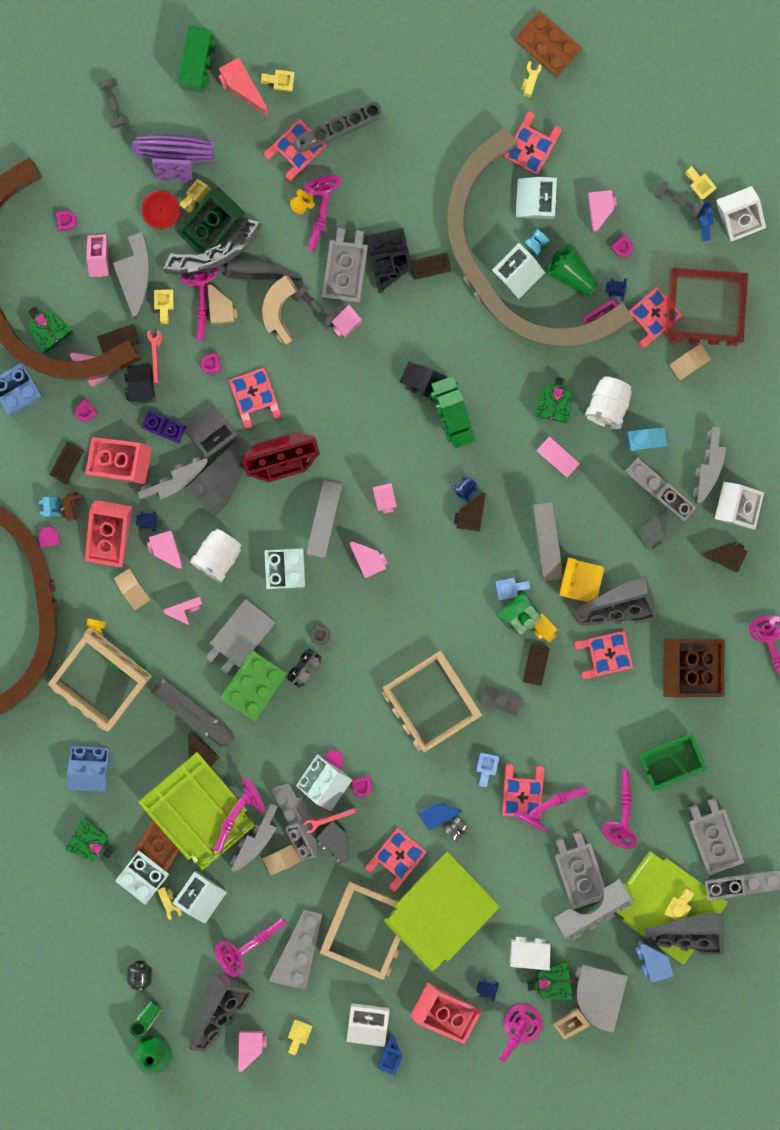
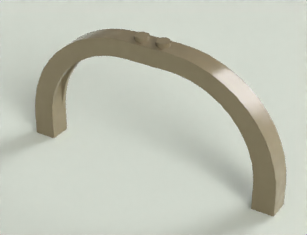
(558, 337)

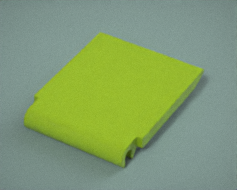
(192, 809)
(653, 889)
(441, 912)

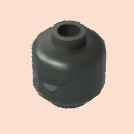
(139, 975)

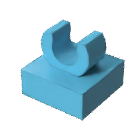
(51, 506)

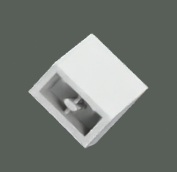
(368, 1024)

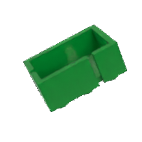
(196, 59)
(453, 412)
(671, 760)

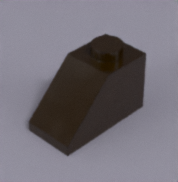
(471, 514)
(728, 555)
(195, 745)

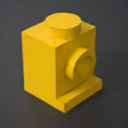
(545, 629)

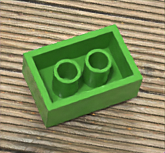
(253, 685)

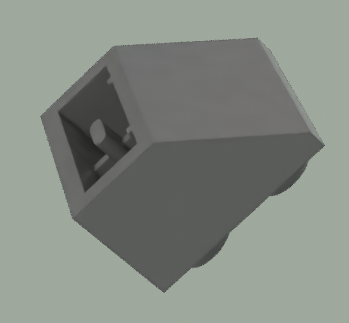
(211, 432)
(335, 839)

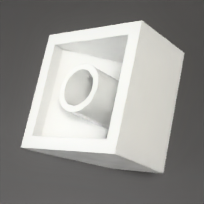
(741, 213)
(739, 505)
(530, 953)

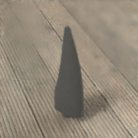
(250, 269)

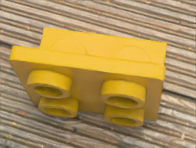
(581, 580)

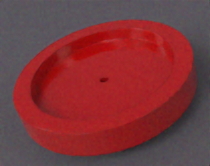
(160, 201)

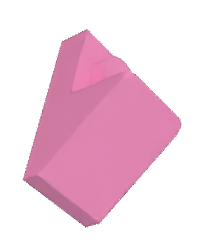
(179, 611)

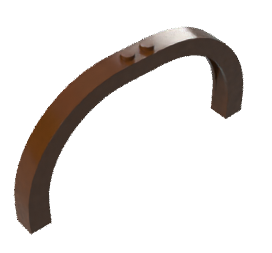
(98, 367)
(46, 608)

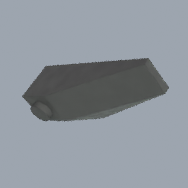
(218, 481)
(653, 529)
(626, 602)
(697, 932)
(219, 1004)

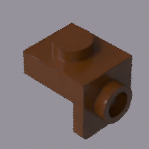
(68, 508)

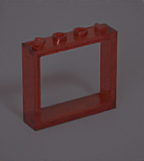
(695, 338)

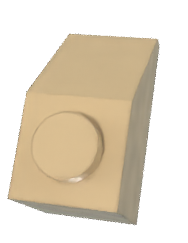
(220, 307)

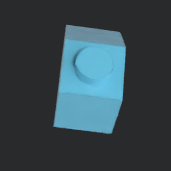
(646, 439)

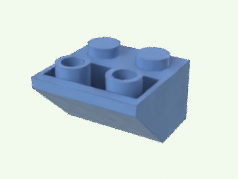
(18, 390)
(88, 768)
(655, 962)

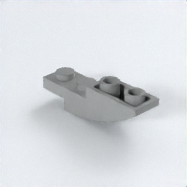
(708, 474)
(182, 477)
(660, 489)
(296, 815)
(251, 845)
(742, 884)

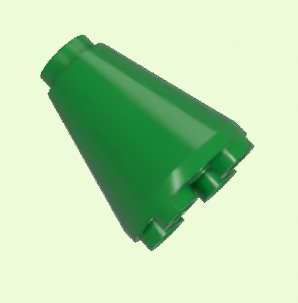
(571, 270)
(156, 1048)

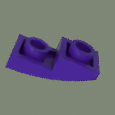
(163, 427)

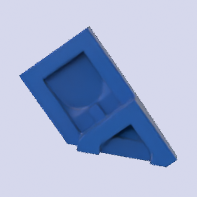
(706, 219)
(438, 814)
(391, 1057)

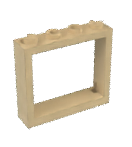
(115, 656)
(408, 726)
(394, 950)

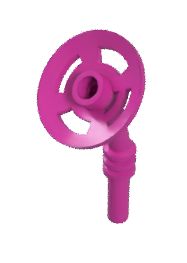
(323, 189)
(201, 280)
(768, 635)
(250, 797)
(533, 816)
(622, 830)
(235, 955)
(521, 1026)

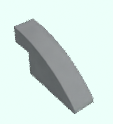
(135, 274)
(324, 519)
(547, 541)

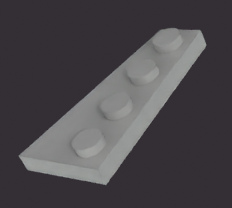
(297, 957)

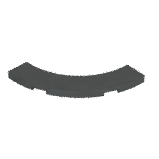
(217, 255)

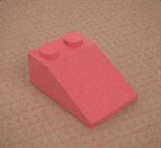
(240, 84)
(118, 460)
(108, 533)
(445, 1013)

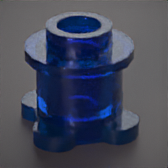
(617, 288)
(465, 488)
(147, 520)
(487, 989)

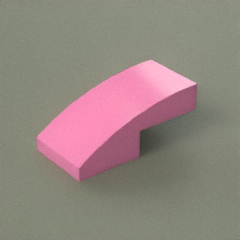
(557, 457)

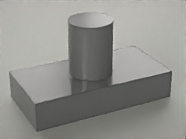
(501, 700)

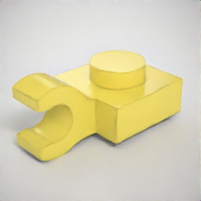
(282, 80)
(528, 84)
(702, 185)
(195, 193)
(164, 301)
(166, 897)
(679, 908)
(299, 1034)

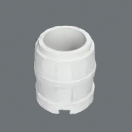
(609, 402)
(216, 555)

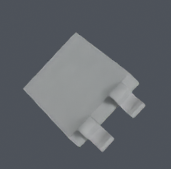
(345, 268)
(240, 635)
(715, 838)
(579, 872)

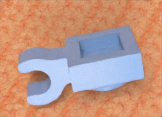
(508, 588)
(487, 766)

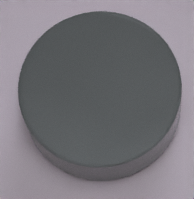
(320, 635)

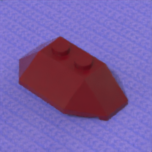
(281, 457)

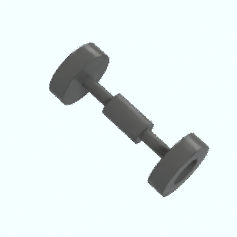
(107, 85)
(679, 199)
(315, 306)

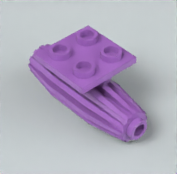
(173, 154)

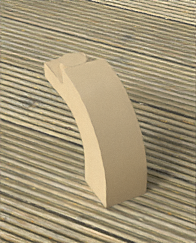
(272, 308)

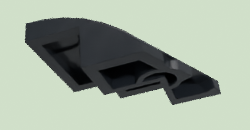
(388, 256)

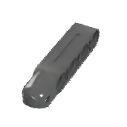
(343, 119)
(192, 712)

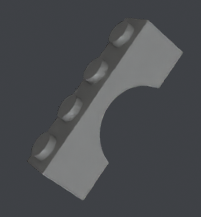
(615, 898)

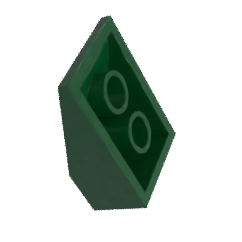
(211, 221)

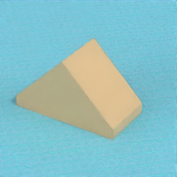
(689, 362)
(132, 589)
(281, 859)
(571, 1023)

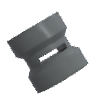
(456, 833)

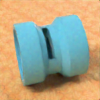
(533, 243)

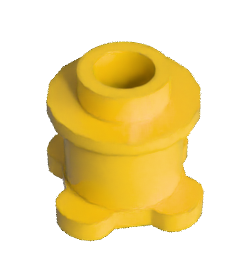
(302, 202)

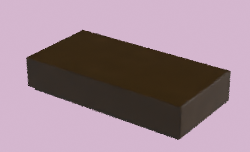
(430, 266)
(116, 337)
(67, 462)
(536, 665)

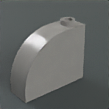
(600, 995)

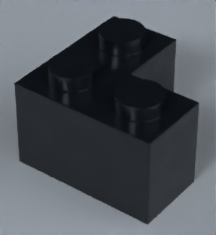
(420, 379)
(140, 384)

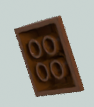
(693, 668)

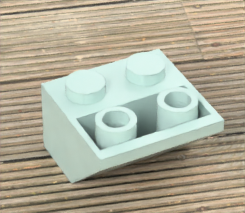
(536, 198)
(518, 271)
(285, 568)
(323, 783)
(142, 877)
(199, 897)

